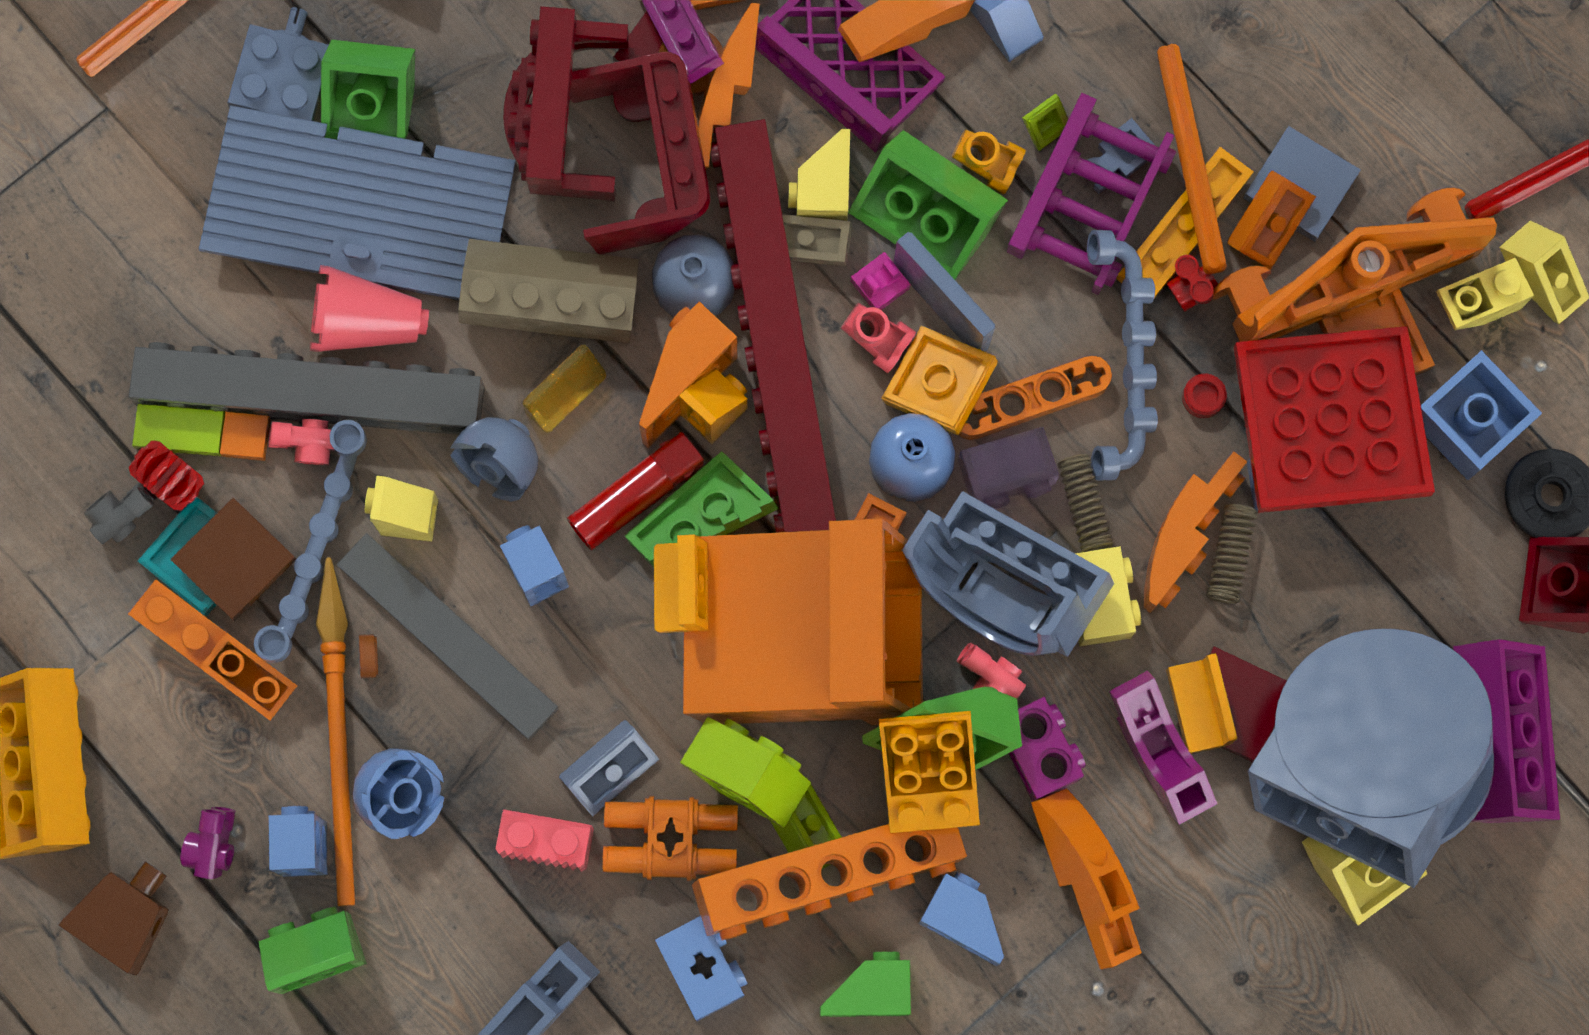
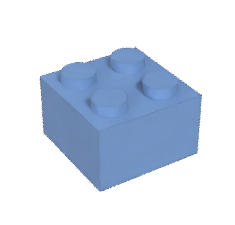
(1476, 415)

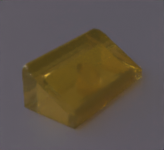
(564, 389)

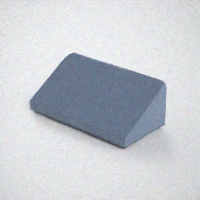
(608, 767)

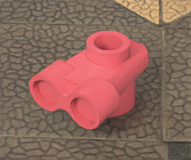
(886, 338)
(310, 441)
(998, 675)

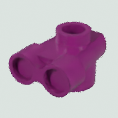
(209, 850)

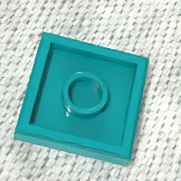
(168, 543)

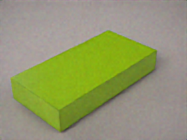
(179, 429)

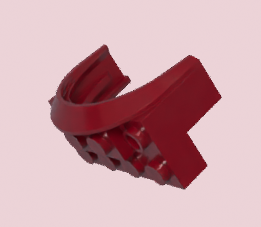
(540, 129)

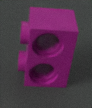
(1029, 756)

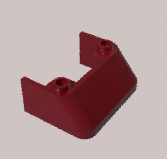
(659, 91)

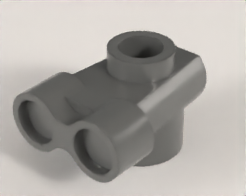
(114, 517)

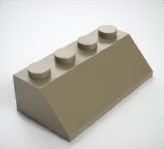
(548, 291)

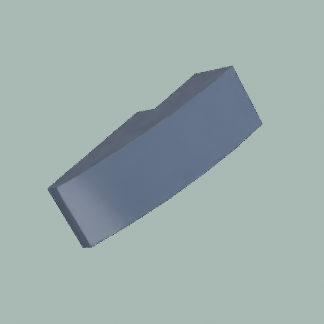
(544, 994)

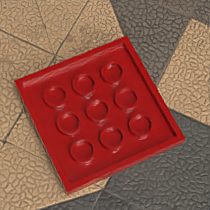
(1333, 419)

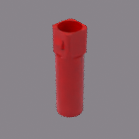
(636, 491)

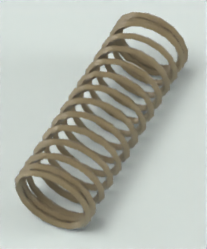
(1076, 462)
(1226, 593)

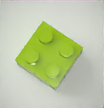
(747, 770)

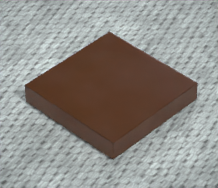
(233, 559)

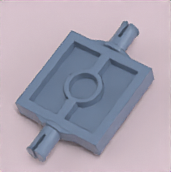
(279, 70)

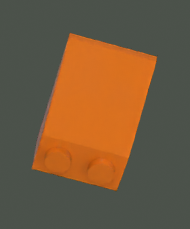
(691, 352)

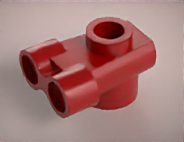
(1192, 283)

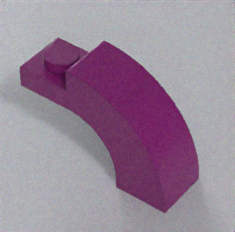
(1160, 750)

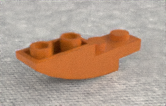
(1178, 541)
(212, 650)
(1089, 864)

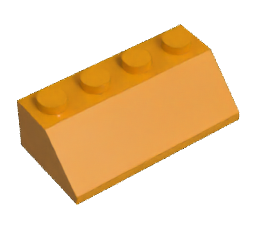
(41, 764)

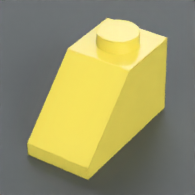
(824, 181)
(1548, 269)

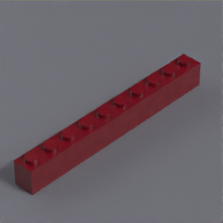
(774, 327)

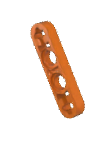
(1034, 404)

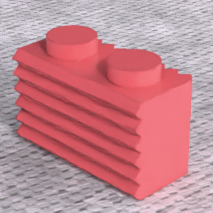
(544, 840)

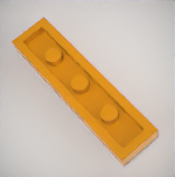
(1176, 231)

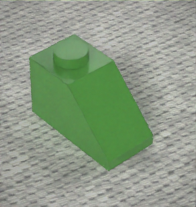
(873, 989)

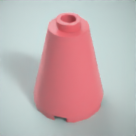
(363, 314)

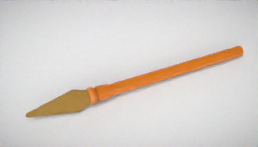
(332, 628)

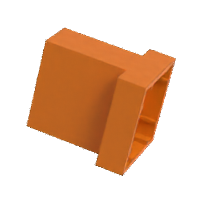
(807, 628)

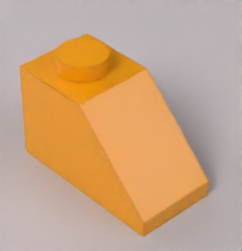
(713, 404)

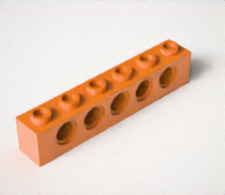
(718, 892)

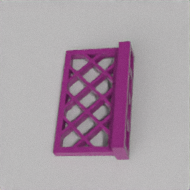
(831, 89)

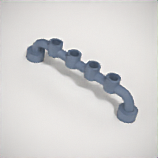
(1136, 335)
(274, 642)

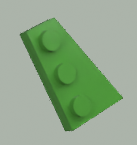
(708, 504)

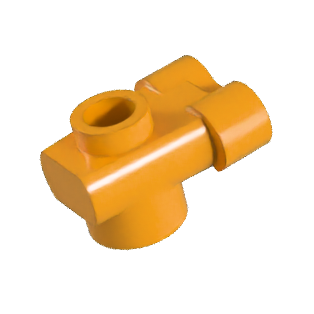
(997, 161)

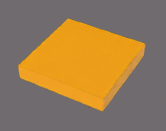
(940, 379)

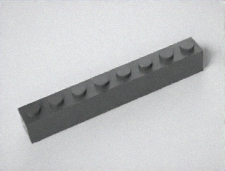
(307, 390)

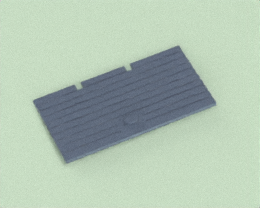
(352, 202)

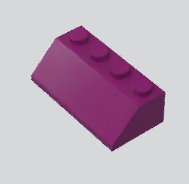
(1522, 731)

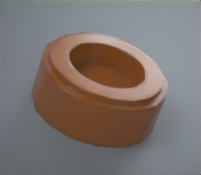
(368, 656)

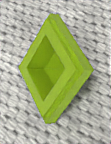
(1046, 122)

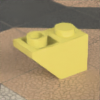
(1486, 295)
(401, 509)

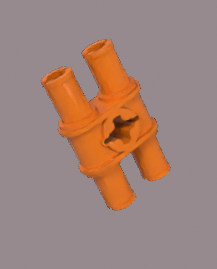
(654, 818)

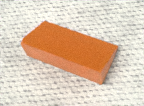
(1271, 219)

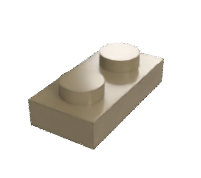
(817, 239)

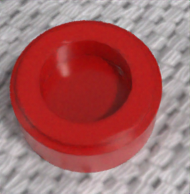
(1204, 395)

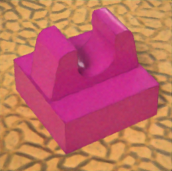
(880, 282)

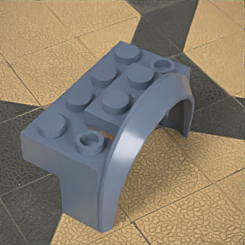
(994, 602)

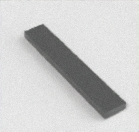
(447, 636)

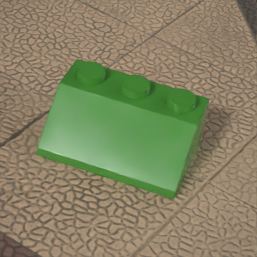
(929, 197)

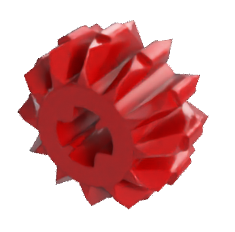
(166, 475)

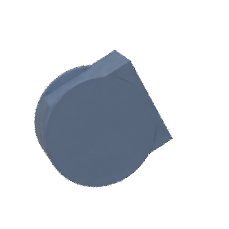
(1379, 749)

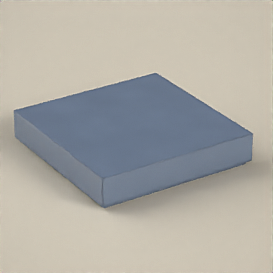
(1313, 170)

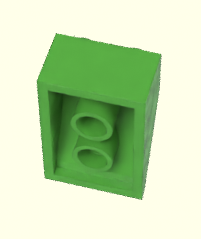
(992, 718)

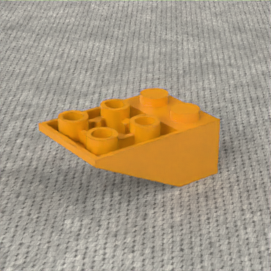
(929, 771)

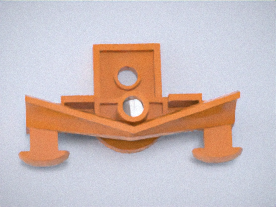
(1362, 277)

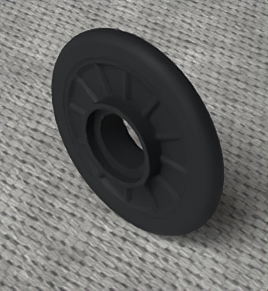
(1525, 499)

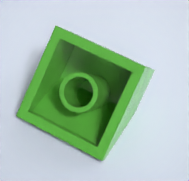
(367, 88)
(310, 952)

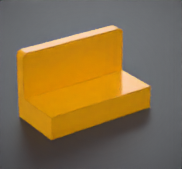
(681, 585)
(1202, 704)

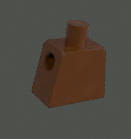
(120, 917)

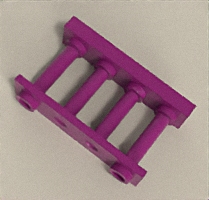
(1068, 161)

